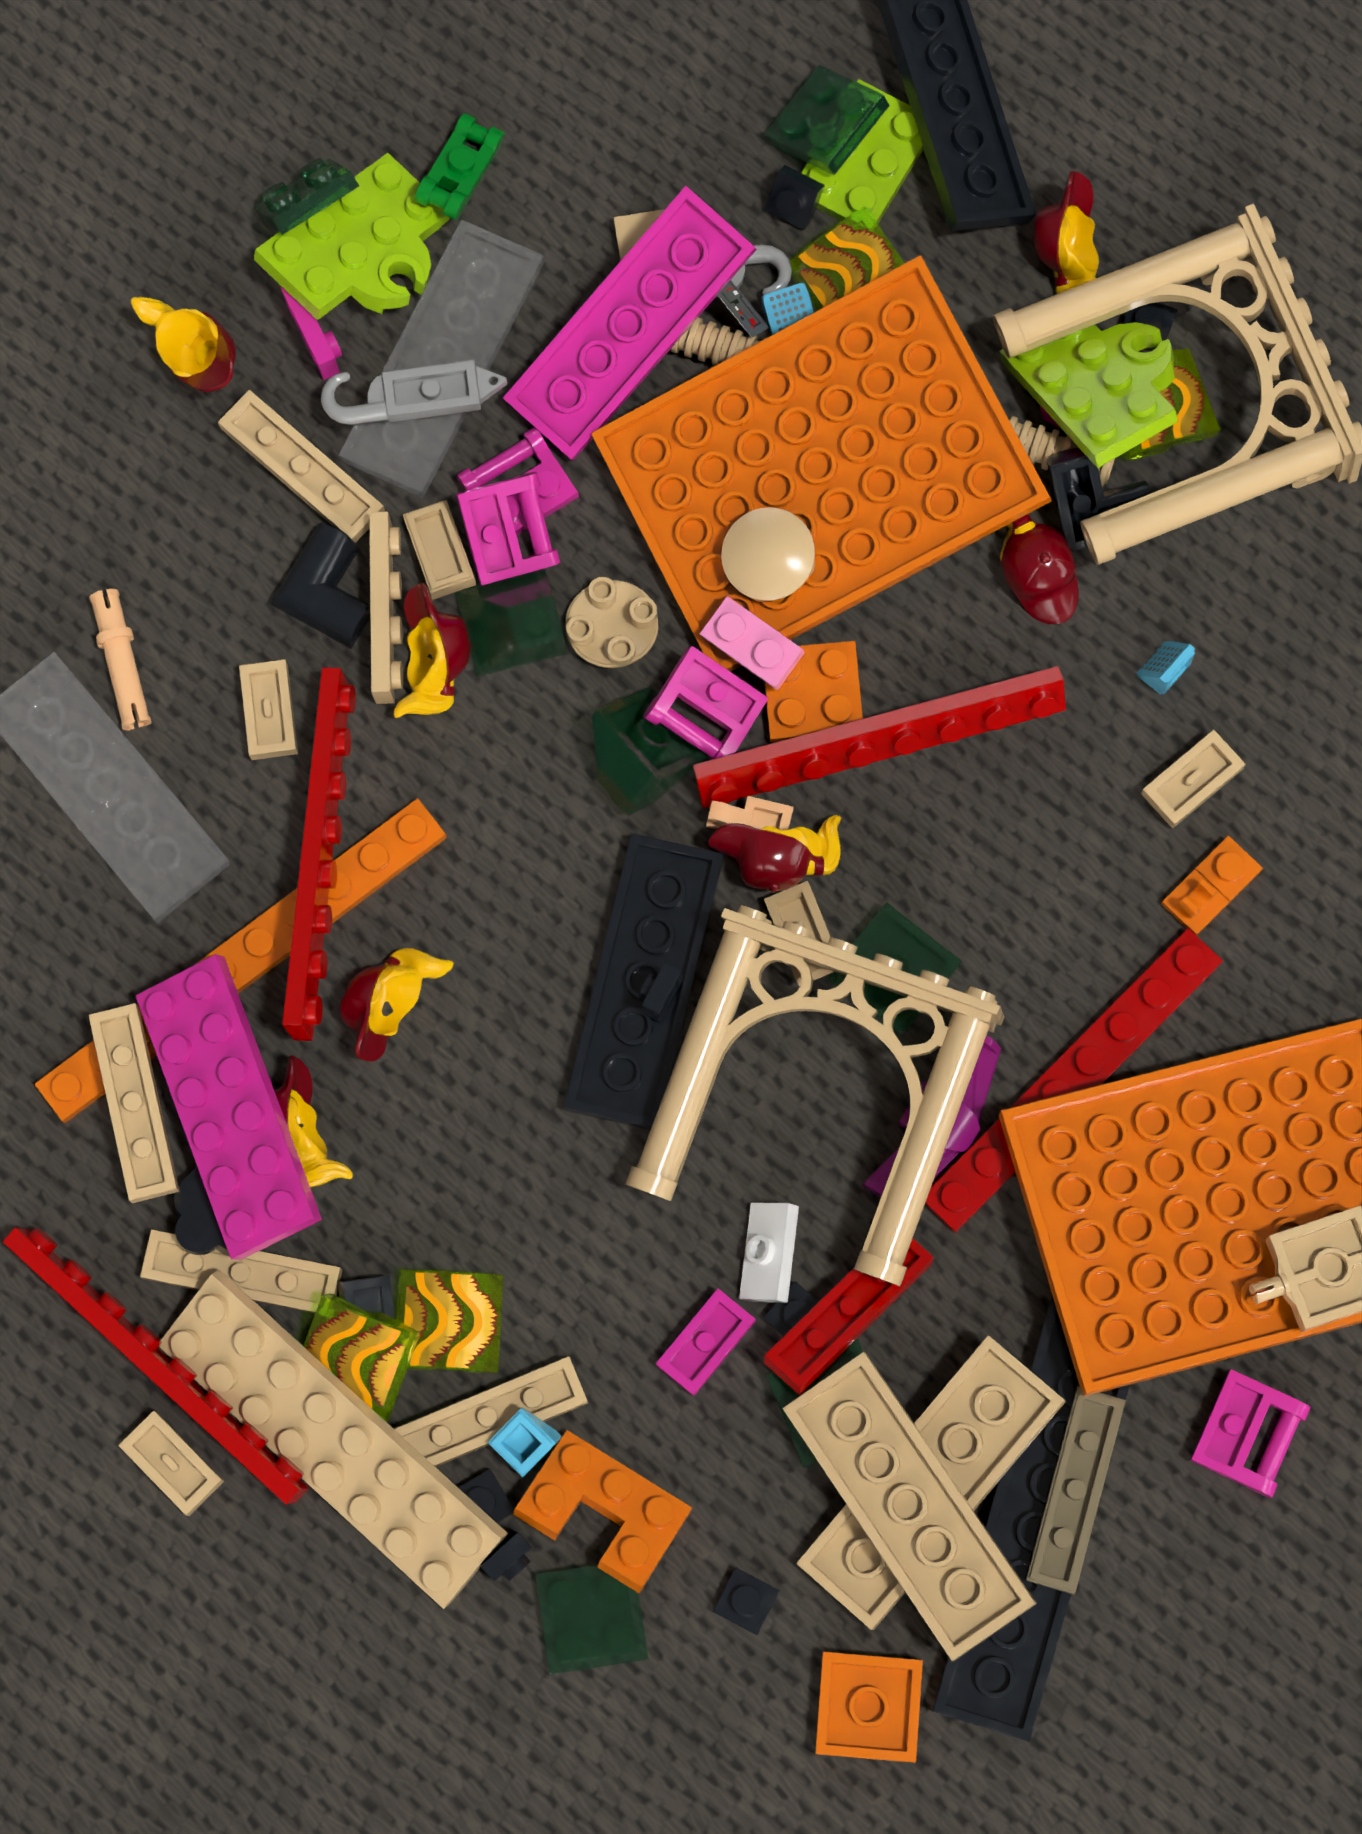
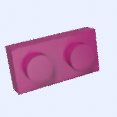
(321, 346)
(706, 1342)

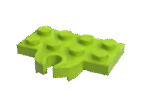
(358, 245)
(1102, 386)

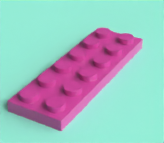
(629, 323)
(228, 1108)

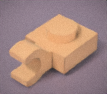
(757, 814)

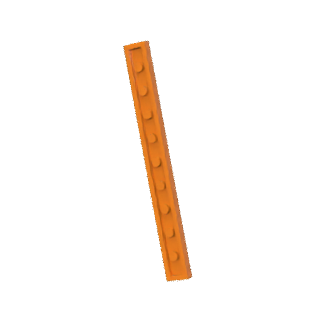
(269, 938)

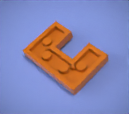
(587, 1475)

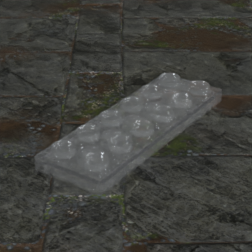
(457, 319)
(107, 788)

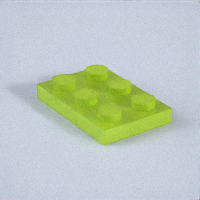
(875, 167)

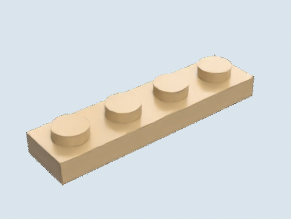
(300, 465)
(385, 627)
(133, 1103)
(261, 1276)
(477, 1419)

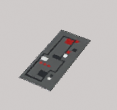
(742, 309)

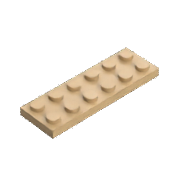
(977, 1434)
(909, 1506)

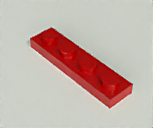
(839, 1321)

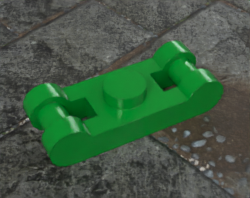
(459, 167)

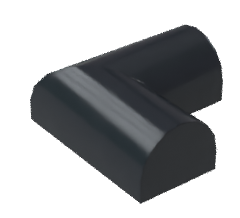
(1080, 493)
(312, 590)

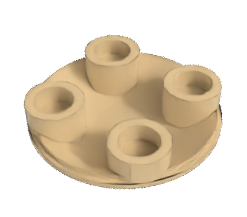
(768, 554)
(611, 623)

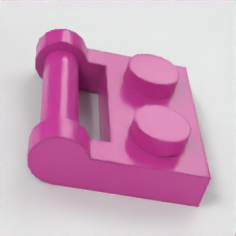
(555, 487)
(492, 530)
(714, 694)
(1234, 1426)

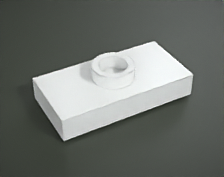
(769, 1252)

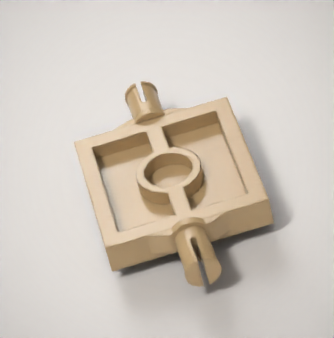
(1317, 1269)

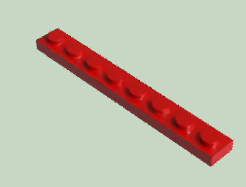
(880, 737)
(317, 869)
(1082, 1066)
(172, 1376)

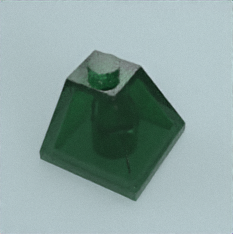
(511, 622)
(636, 757)

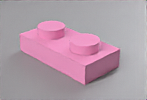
(752, 643)

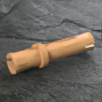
(115, 640)

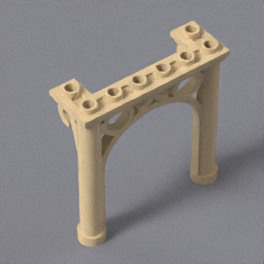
(1231, 251)
(930, 1112)

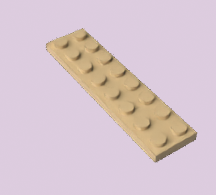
(334, 1439)

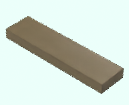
(1075, 1491)

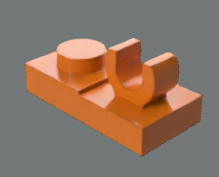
(1211, 885)

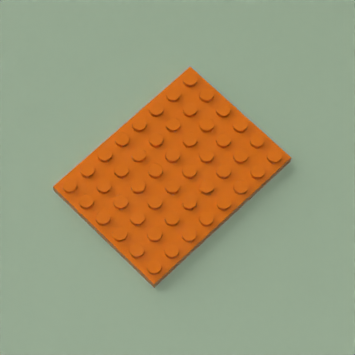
(853, 423)
(1164, 1193)

